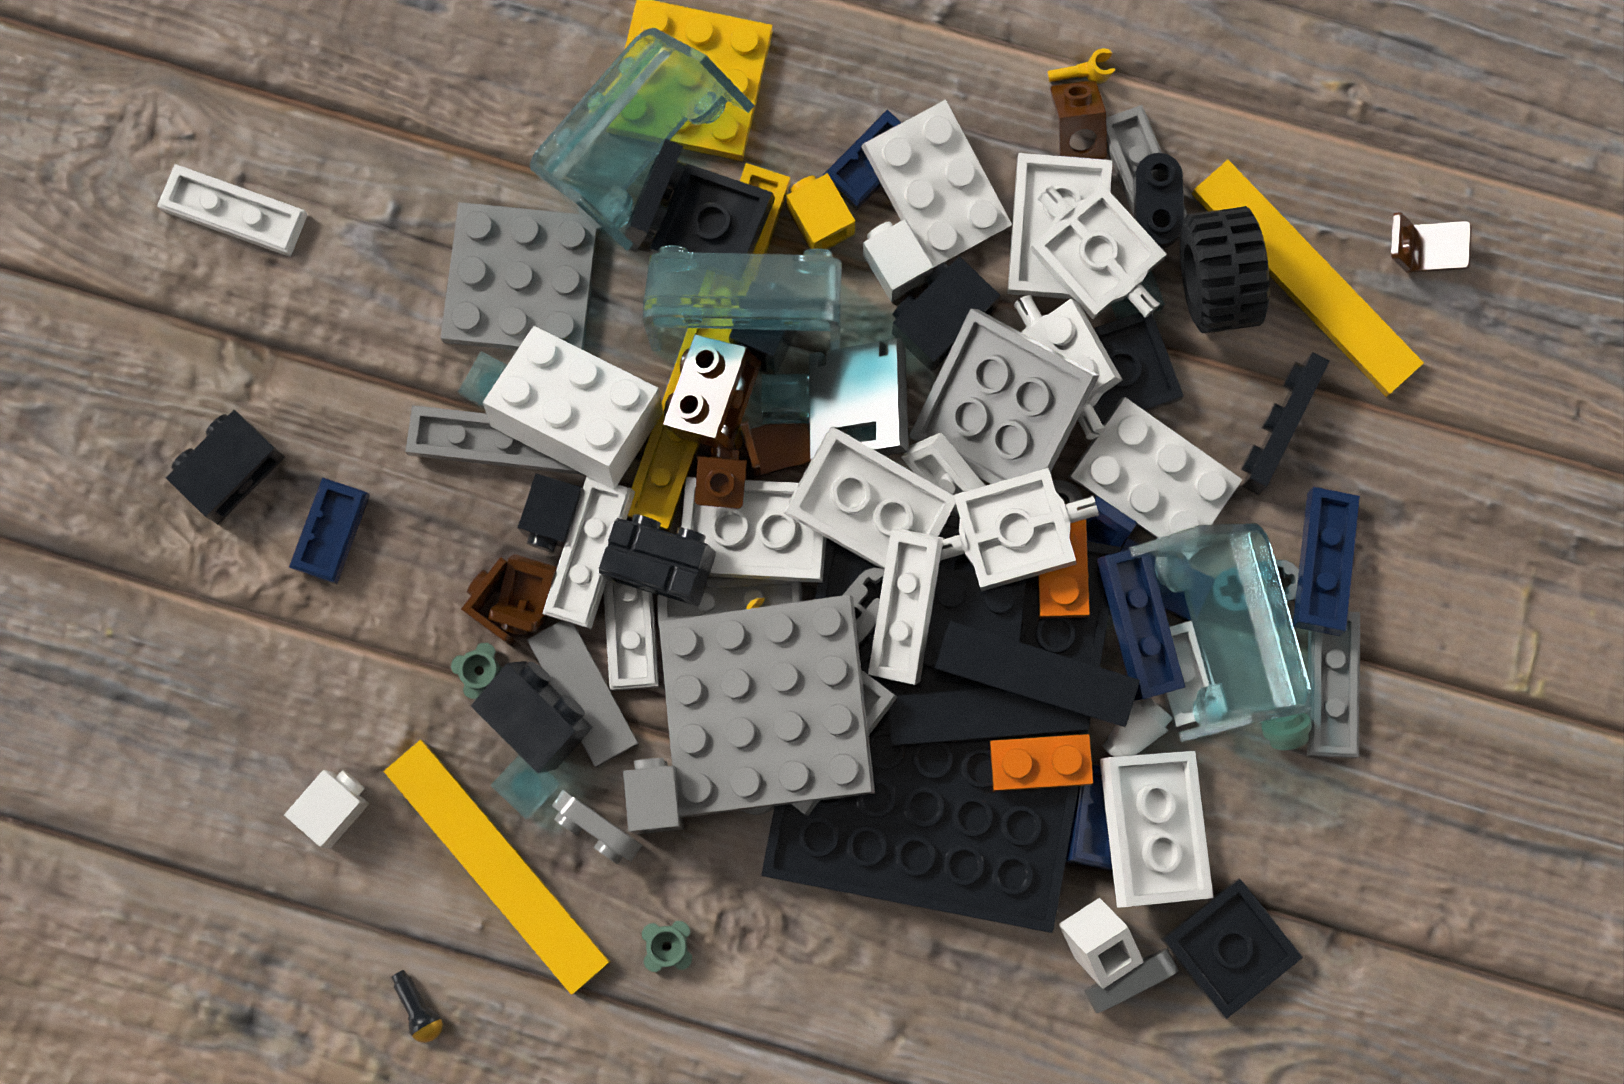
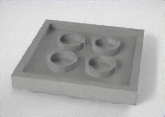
(516, 274)
(1004, 400)

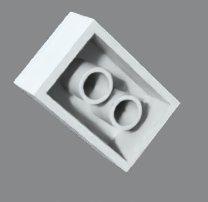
(573, 407)

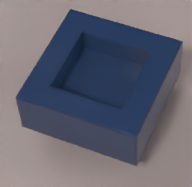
(1110, 526)

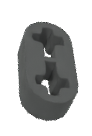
(1151, 972)

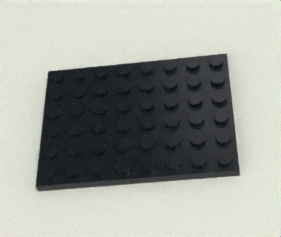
(935, 824)

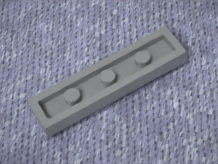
(471, 439)

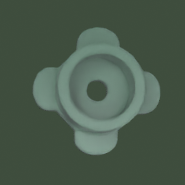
(465, 668)
(656, 936)

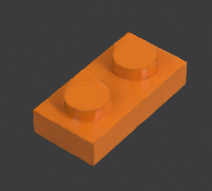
(1066, 590)
(1041, 762)

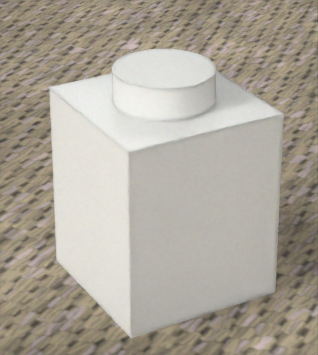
(896, 259)
(328, 807)
(1101, 943)

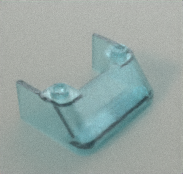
(624, 123)
(742, 292)
(1238, 625)

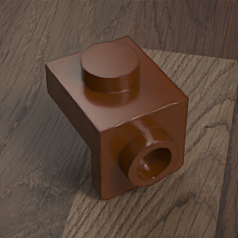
(721, 479)
(523, 595)

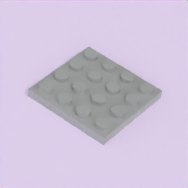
(766, 706)

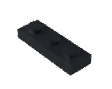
(1282, 422)

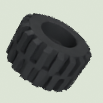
(1224, 269)

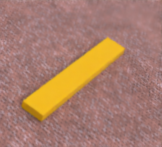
(1315, 284)
(497, 867)

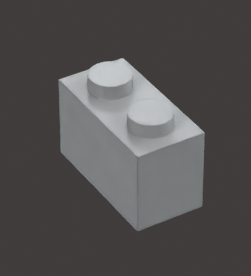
(652, 797)

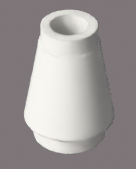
(1144, 726)

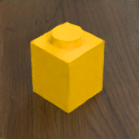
(820, 212)

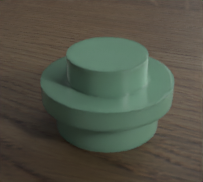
(1288, 732)

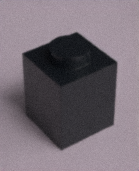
(548, 512)

